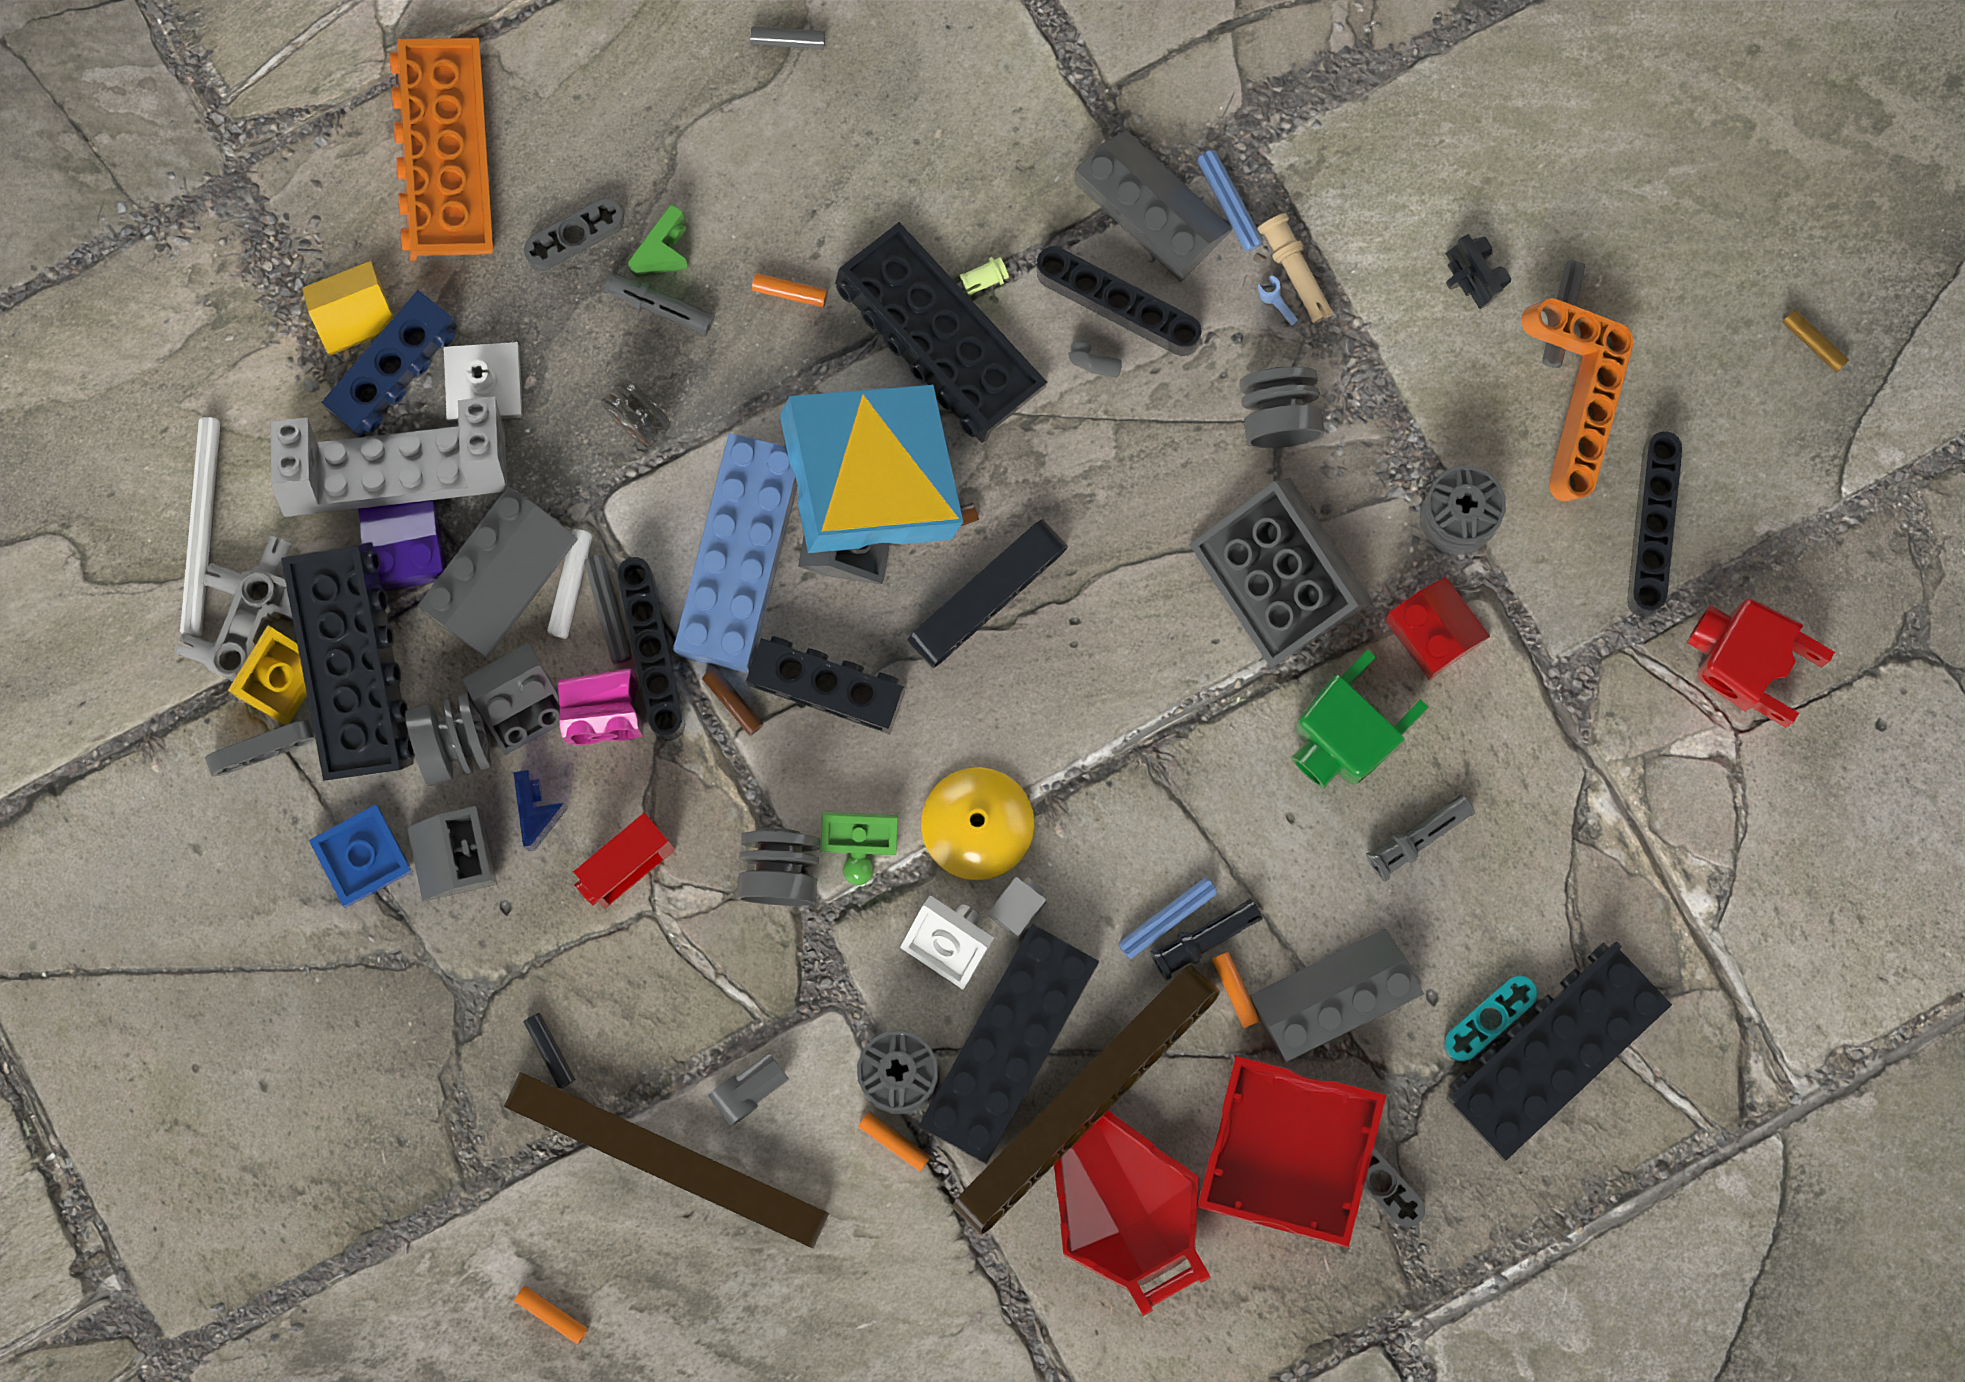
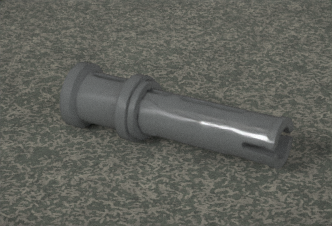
(1405, 847)

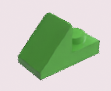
(654, 253)

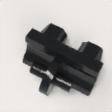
(1472, 271)

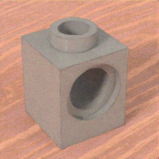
(1018, 906)

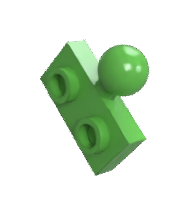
(860, 836)

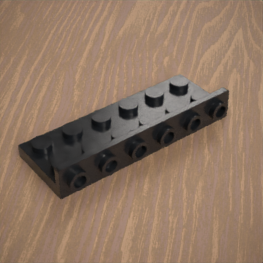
(938, 331)
(348, 661)
(1557, 1050)

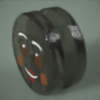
(637, 414)

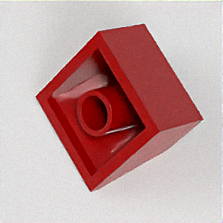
(1436, 627)

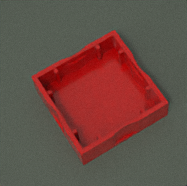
(1292, 1152)

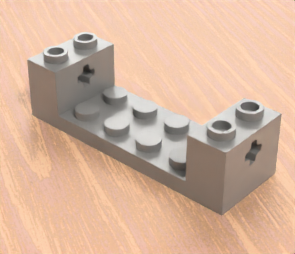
(389, 467)

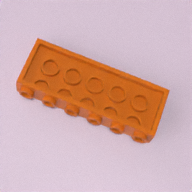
(441, 147)

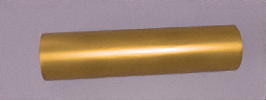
(1815, 340)

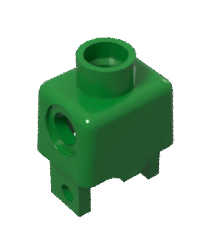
(1346, 732)

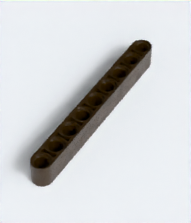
(1085, 1099)
(666, 1160)

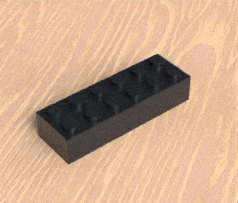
(1009, 1044)

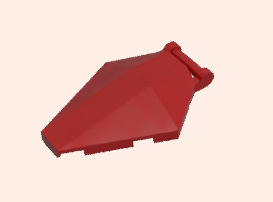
(1128, 1211)

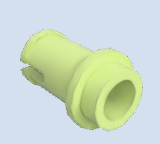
(984, 276)

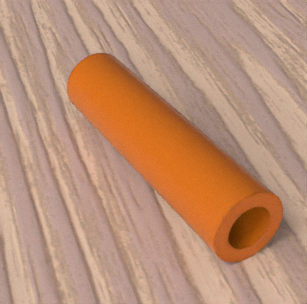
(789, 290)
(1236, 990)
(894, 1141)
(551, 1315)

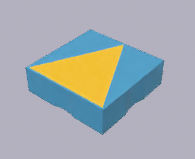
(871, 468)

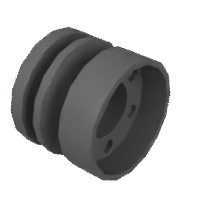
(1280, 405)
(1443, 516)
(448, 739)
(778, 868)
(917, 1084)

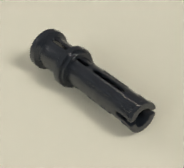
(1191, 946)

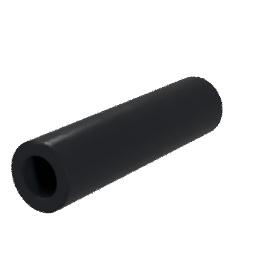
(549, 1050)

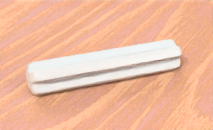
(569, 586)

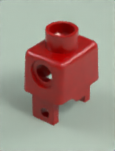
(1751, 652)

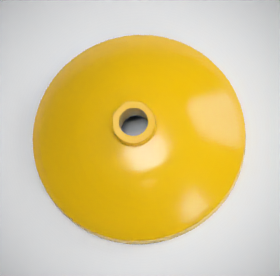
(983, 850)

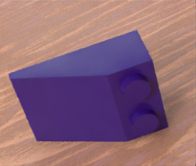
(406, 541)

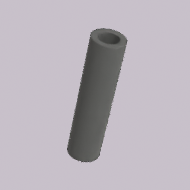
(787, 37)

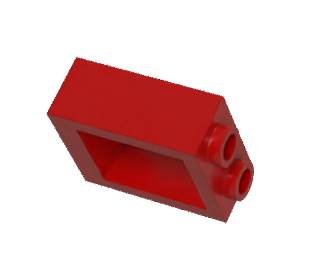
(622, 862)

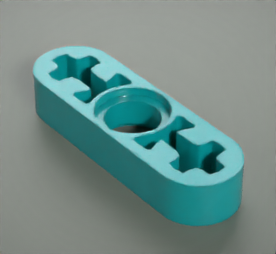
(1517, 1007)

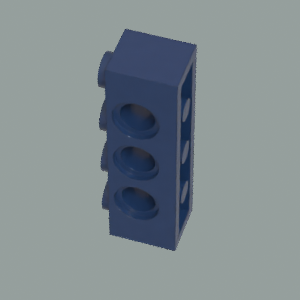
(392, 343)

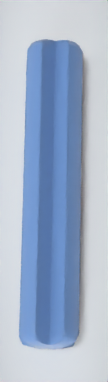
(1230, 200)
(1167, 918)

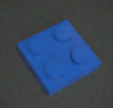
(360, 856)

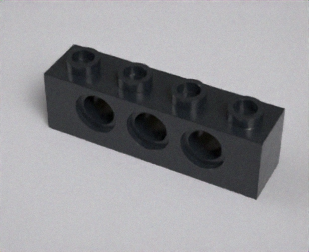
(875, 714)

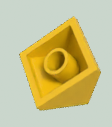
(348, 308)
(272, 677)

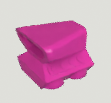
(599, 708)

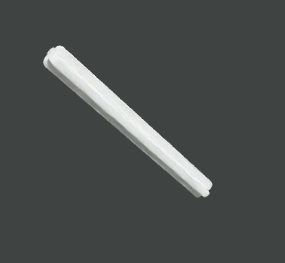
(200, 526)

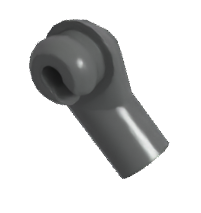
(1093, 363)

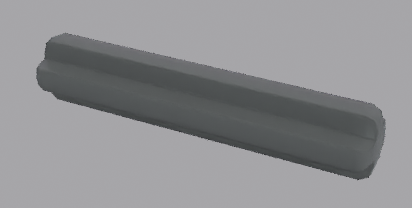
(1568, 293)
(607, 609)

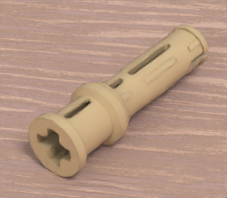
(1288, 253)

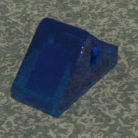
(534, 820)

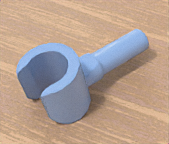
(1276, 299)

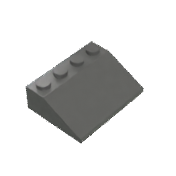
(1280, 572)

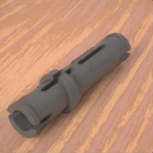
(644, 297)

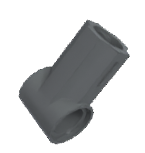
(741, 1094)

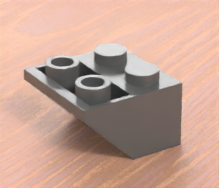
(515, 698)
(452, 853)

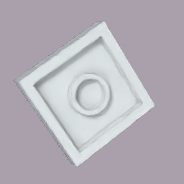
(481, 373)
(948, 941)

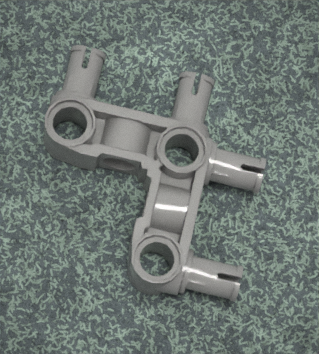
(246, 616)

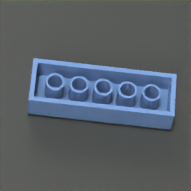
(738, 555)

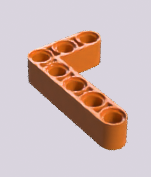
(1587, 389)

